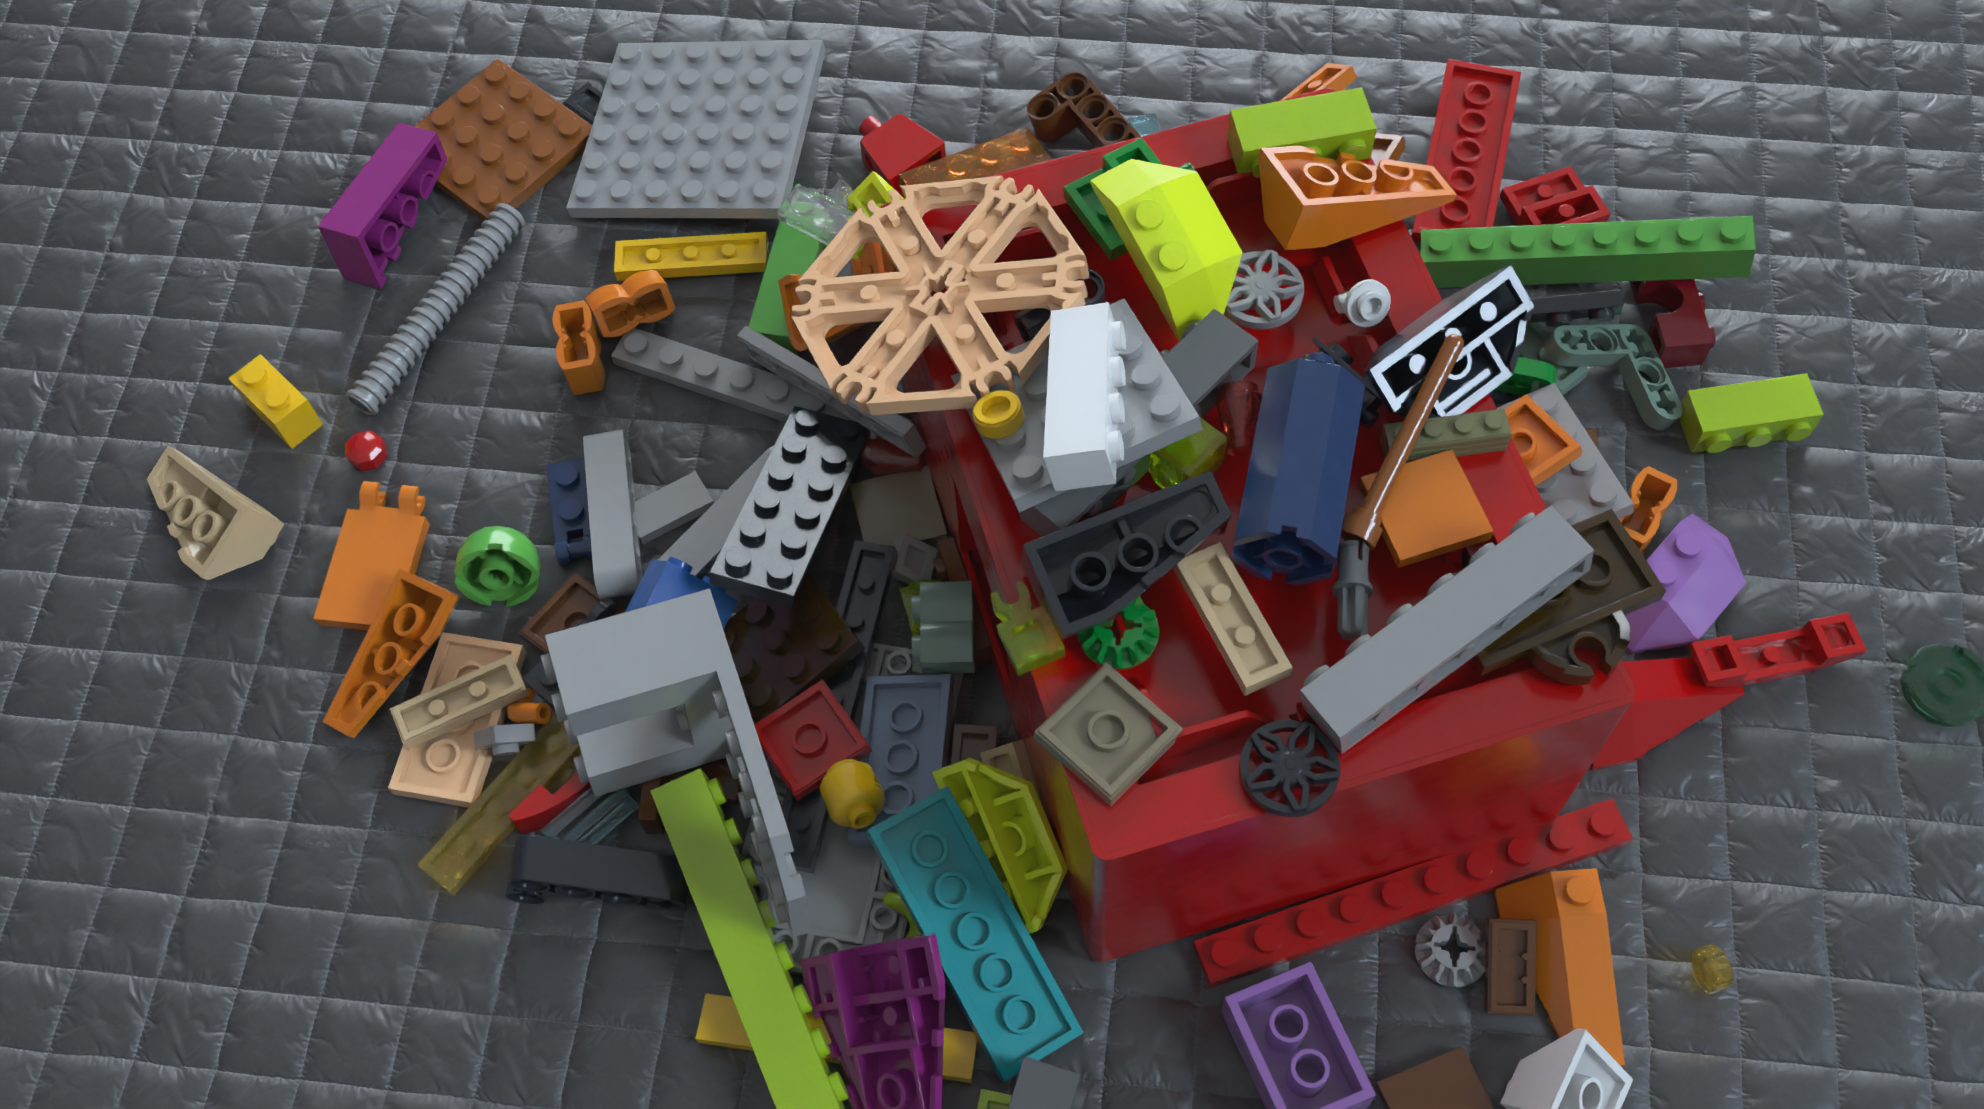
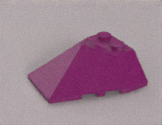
(884, 1019)

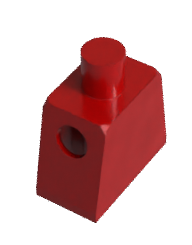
(897, 147)

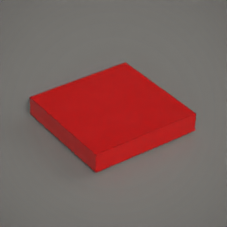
(809, 738)

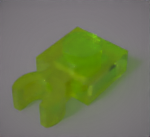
(1026, 633)

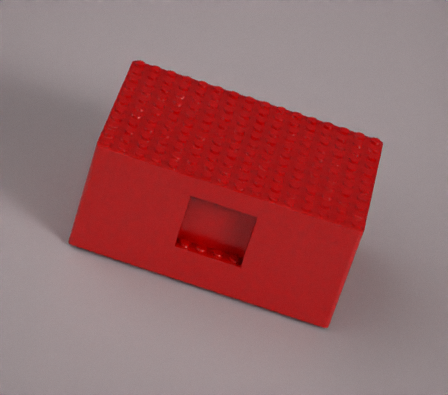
(1186, 837)

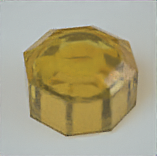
(1711, 968)

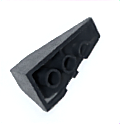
(1109, 560)

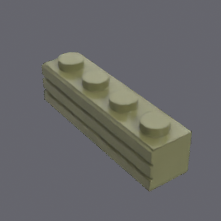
(1462, 433)

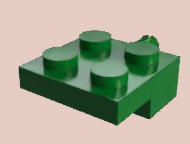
(1088, 207)

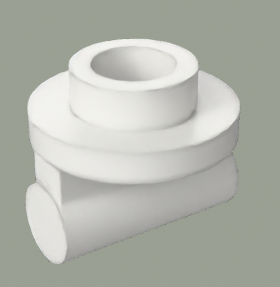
(1364, 303)

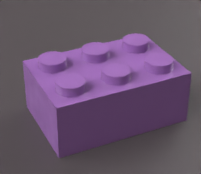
(1296, 1044)

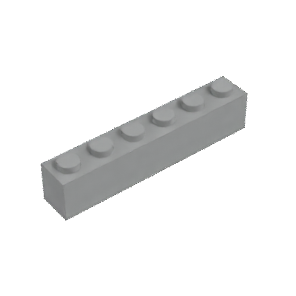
(1445, 627)

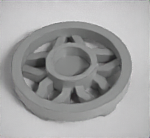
(1261, 291)

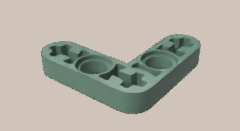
(1632, 352)

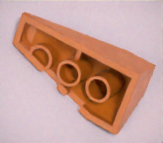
(1328, 200)
(399, 636)
(1571, 952)

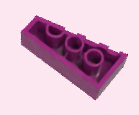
(381, 203)

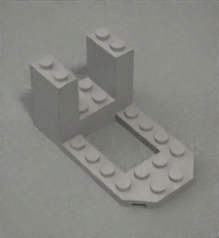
(662, 697)

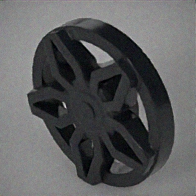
(1289, 768)

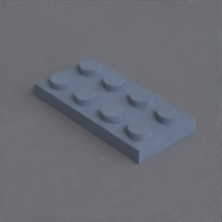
(909, 735)

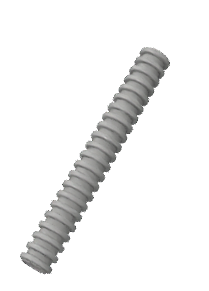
(435, 309)

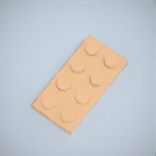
(448, 765)

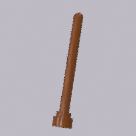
(1365, 521)

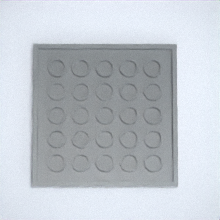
(698, 130)

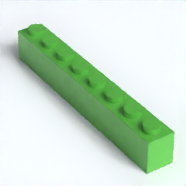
(1593, 251)

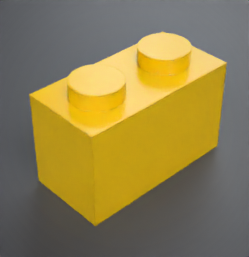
(276, 401)

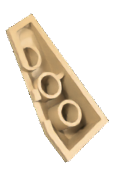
(209, 517)

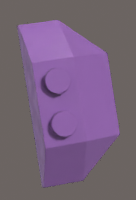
(1699, 583)

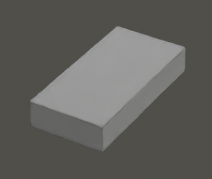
(671, 507)

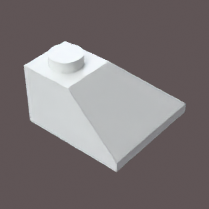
(1568, 1075)

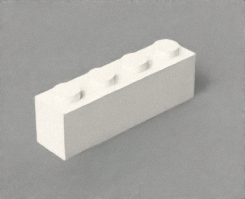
(1084, 397)

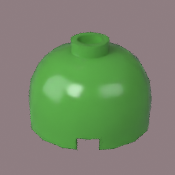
(497, 566)

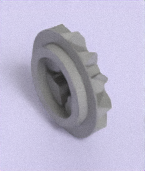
(1437, 962)

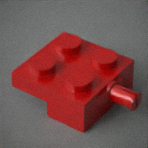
(1554, 200)

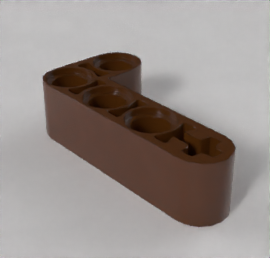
(1077, 103)

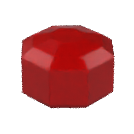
(366, 450)

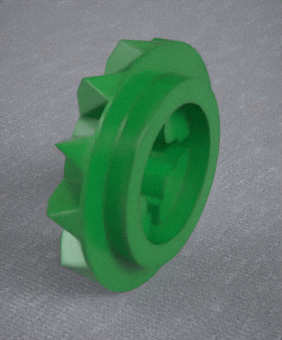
(1134, 646)

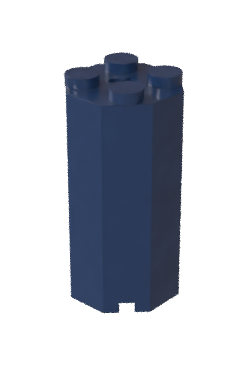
(1299, 470)

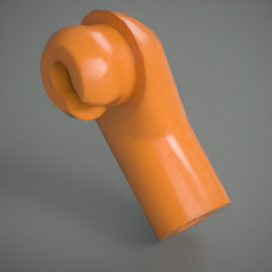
(526, 712)

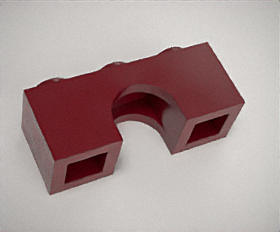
(1683, 333)

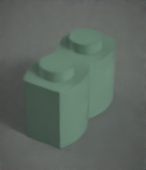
(945, 627)

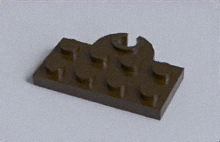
(1584, 613)

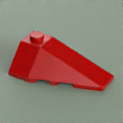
(1666, 702)

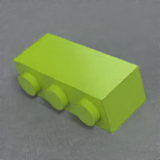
(1323, 122)
(1750, 413)

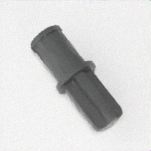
(1352, 590)

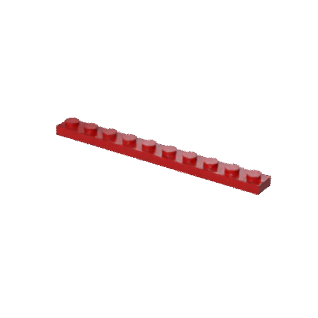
(1410, 893)

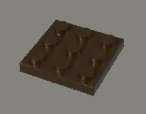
(788, 648)

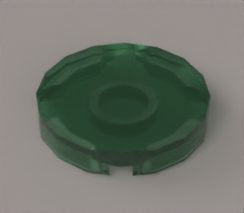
(1945, 685)

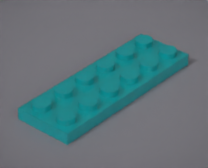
(978, 932)

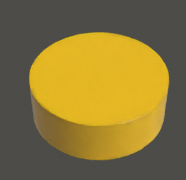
(998, 414)

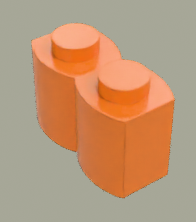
(638, 299)
(579, 347)
(1651, 497)

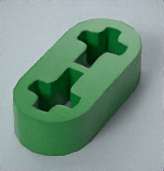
(1529, 377)

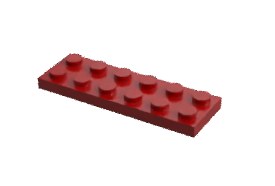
(1470, 144)

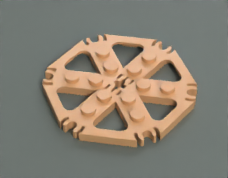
(914, 316)

